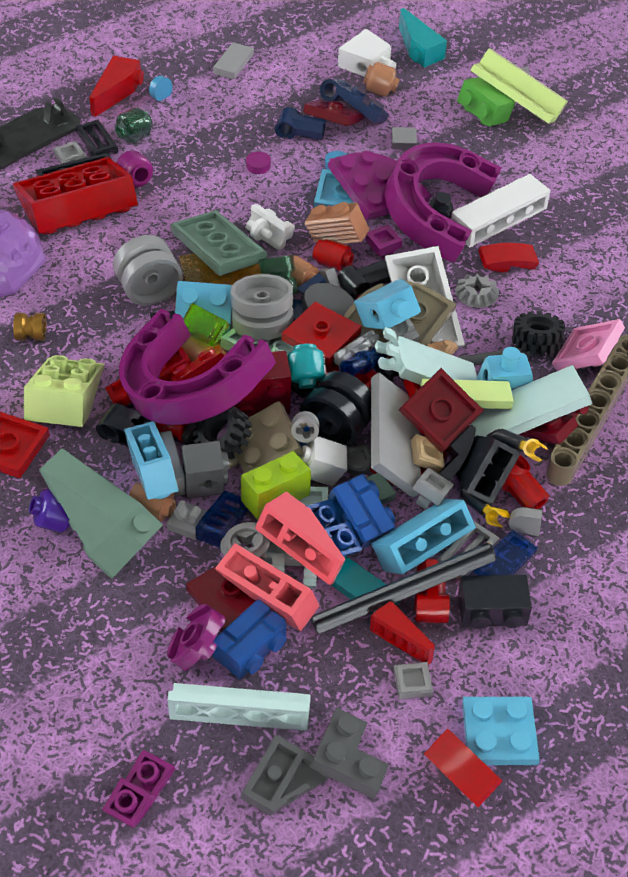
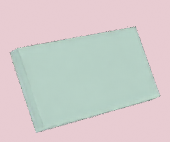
(537, 403)

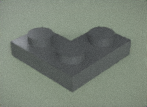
(342, 761)

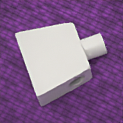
(364, 51)

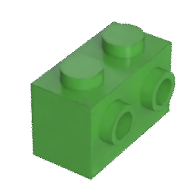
(485, 101)

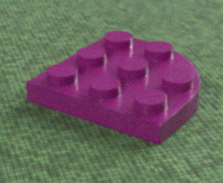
(365, 180)

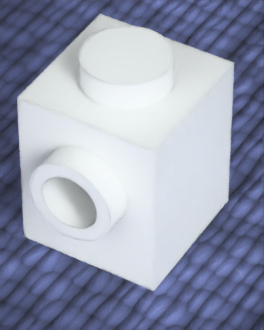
(325, 460)

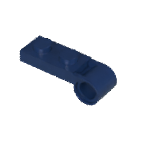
(356, 97)

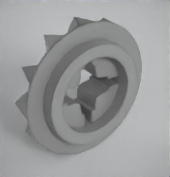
(467, 295)
(246, 534)

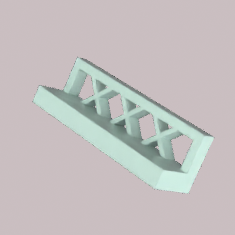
(239, 706)

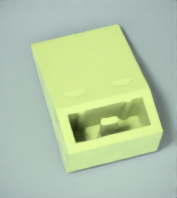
(62, 391)

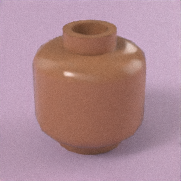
(381, 79)

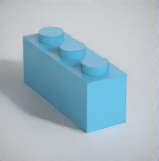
(151, 460)
(423, 536)

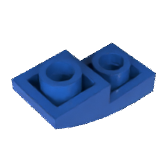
(340, 533)

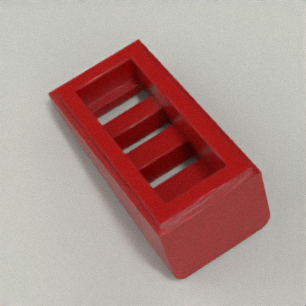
(401, 632)

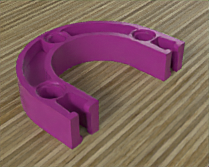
(411, 210)
(191, 398)

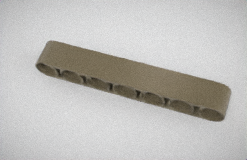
(604, 393)

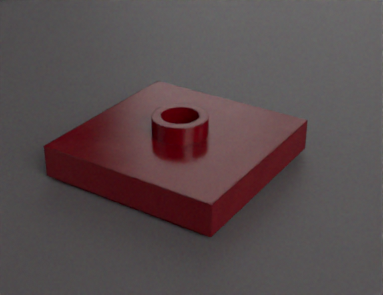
(333, 112)
(441, 410)
(219, 594)

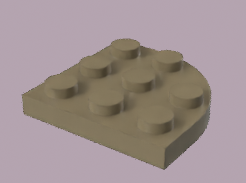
(433, 315)

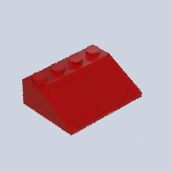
(76, 195)

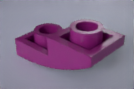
(139, 790)

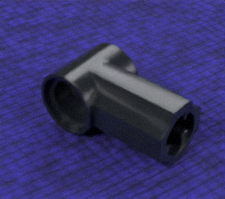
(357, 281)

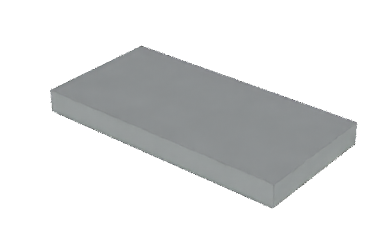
(392, 436)

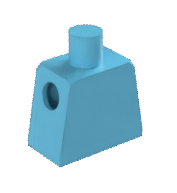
(392, 304)
(509, 366)

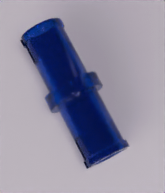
(361, 362)

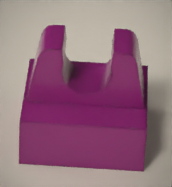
(383, 241)

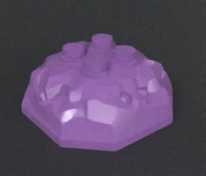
(19, 252)

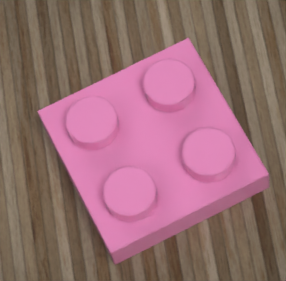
(589, 345)

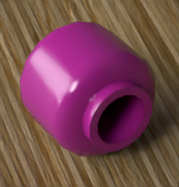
(137, 166)

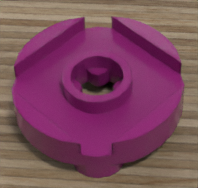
(197, 639)

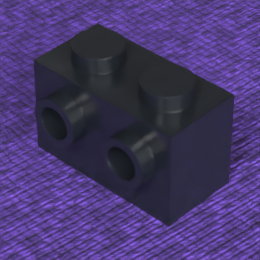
(494, 601)

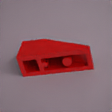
(116, 83)

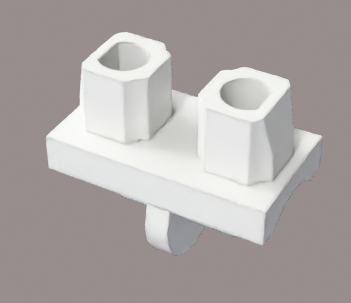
(267, 226)

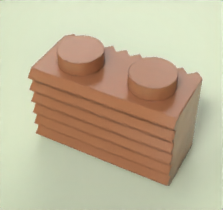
(338, 223)

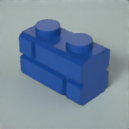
(359, 504)
(249, 639)

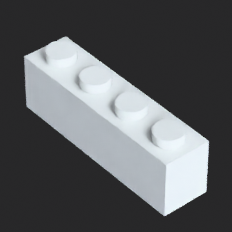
(502, 208)

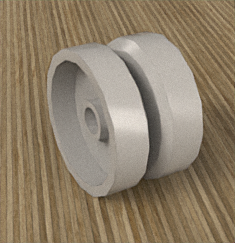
(147, 270)
(262, 306)

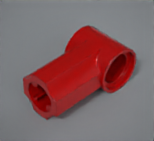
(525, 486)
(433, 603)

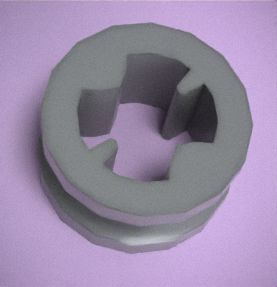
(312, 422)

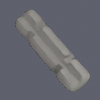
(364, 342)

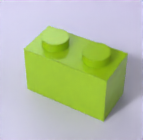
(272, 480)

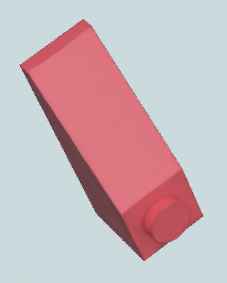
(300, 535)
(270, 585)

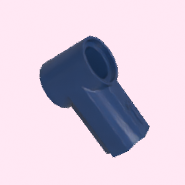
(293, 123)

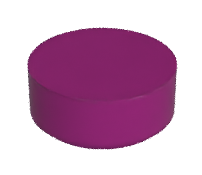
(258, 162)

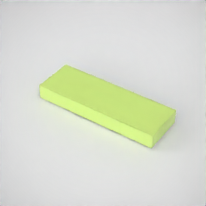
(486, 393)

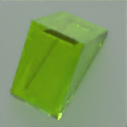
(205, 325)

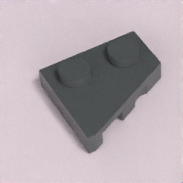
(281, 777)

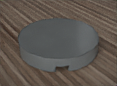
(328, 296)

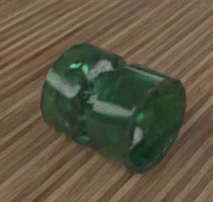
(280, 266)

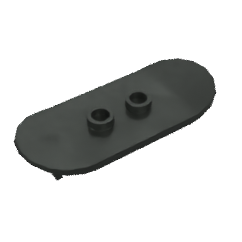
(35, 131)

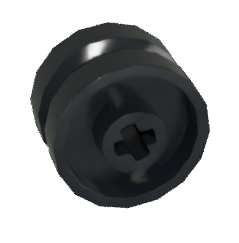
(341, 407)

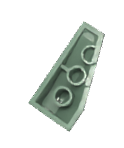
(102, 514)

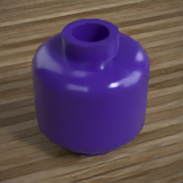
(48, 512)

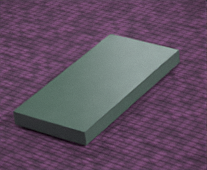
(218, 242)

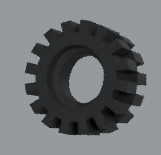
(538, 333)
(234, 435)

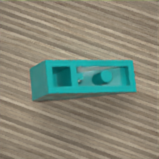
(421, 41)

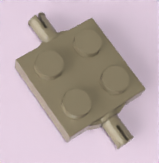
(269, 438)

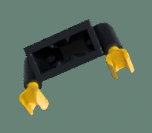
(488, 468)

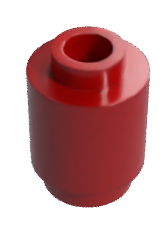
(332, 254)

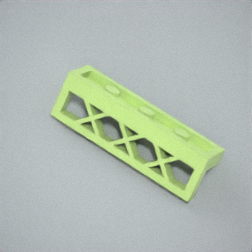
(519, 86)

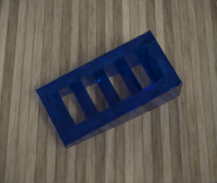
(213, 535)

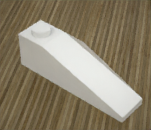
(427, 269)

